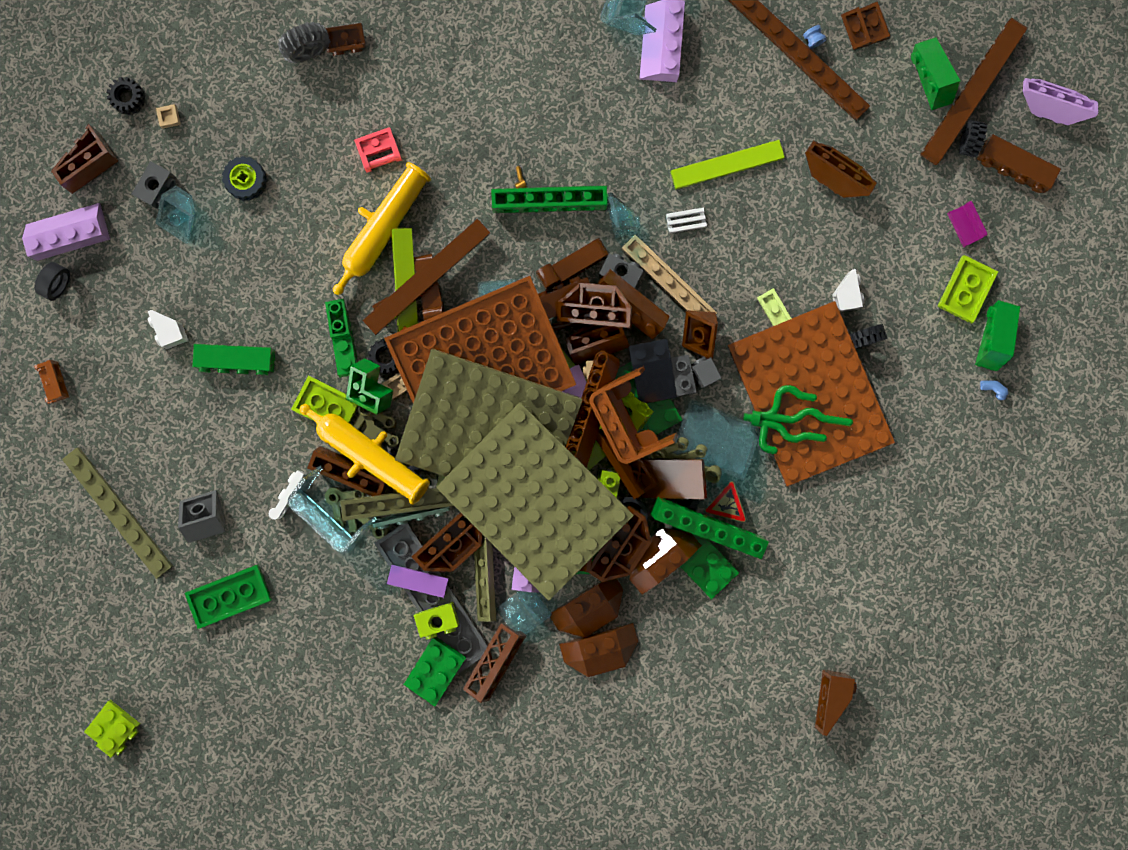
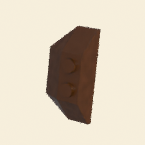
(838, 171)
(595, 305)
(449, 546)
(623, 550)
(664, 555)
(589, 609)
(600, 651)

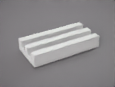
(686, 220)

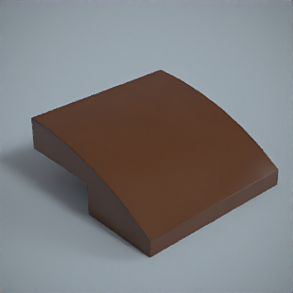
(865, 26)

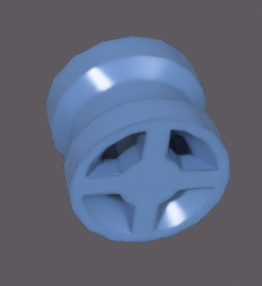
(814, 36)

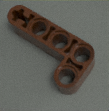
(572, 265)
(432, 297)

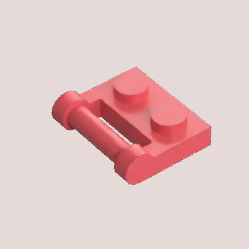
(377, 143)

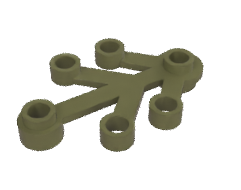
(373, 431)
(712, 473)
(340, 495)

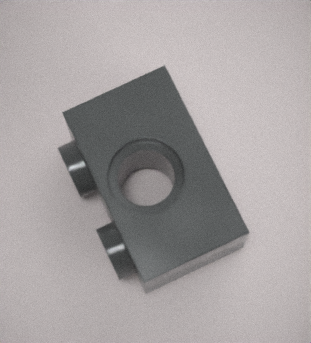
(151, 176)
(615, 262)
(705, 372)
(683, 376)

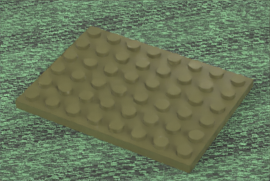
(465, 402)
(534, 501)

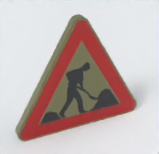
(728, 504)

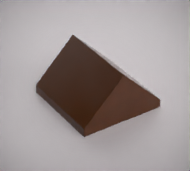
(700, 332)

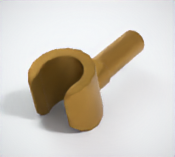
(521, 184)

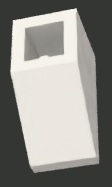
(848, 293)
(168, 331)

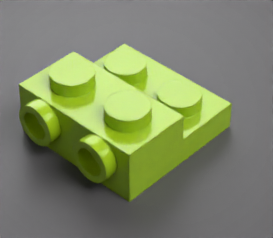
(112, 729)

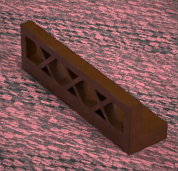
(626, 471)
(501, 664)

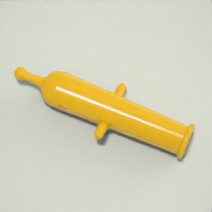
(379, 226)
(367, 454)

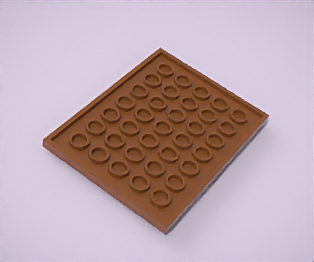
(495, 330)
(821, 360)

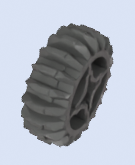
(303, 42)

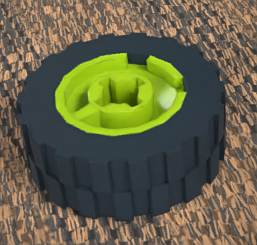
(253, 184)

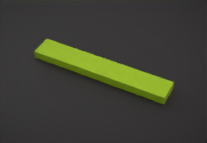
(727, 164)
(403, 271)

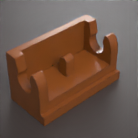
(52, 381)

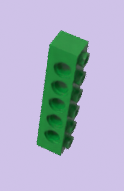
(549, 199)
(709, 528)

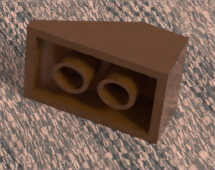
(834, 697)

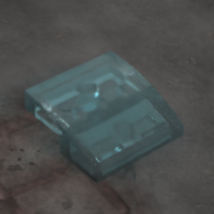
(523, 611)

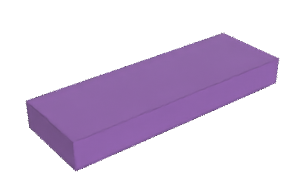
(417, 581)

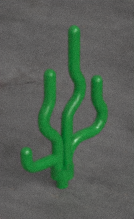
(767, 419)

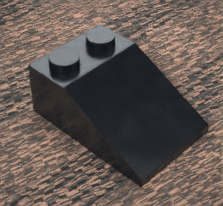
(658, 379)

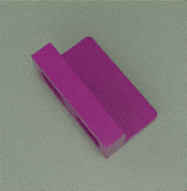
(967, 224)

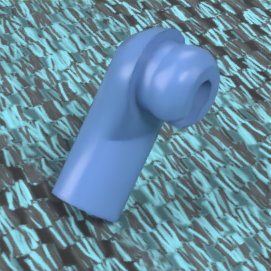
(1000, 390)

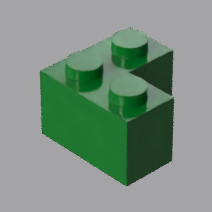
(364, 387)

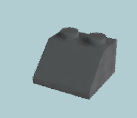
(201, 516)

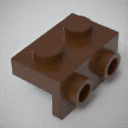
(346, 38)

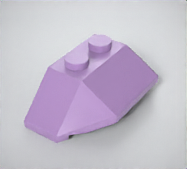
(1058, 102)

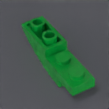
(341, 336)

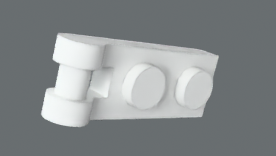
(282, 506)

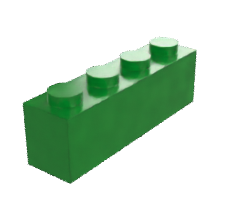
(233, 358)

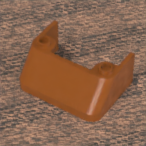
(618, 425)

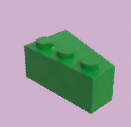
(935, 73)
(999, 336)

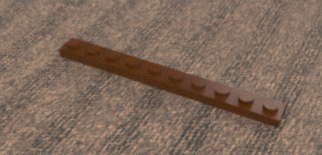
(802, 56)

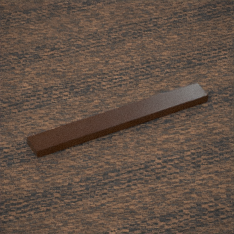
(426, 277)

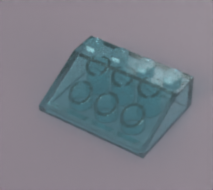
(727, 438)

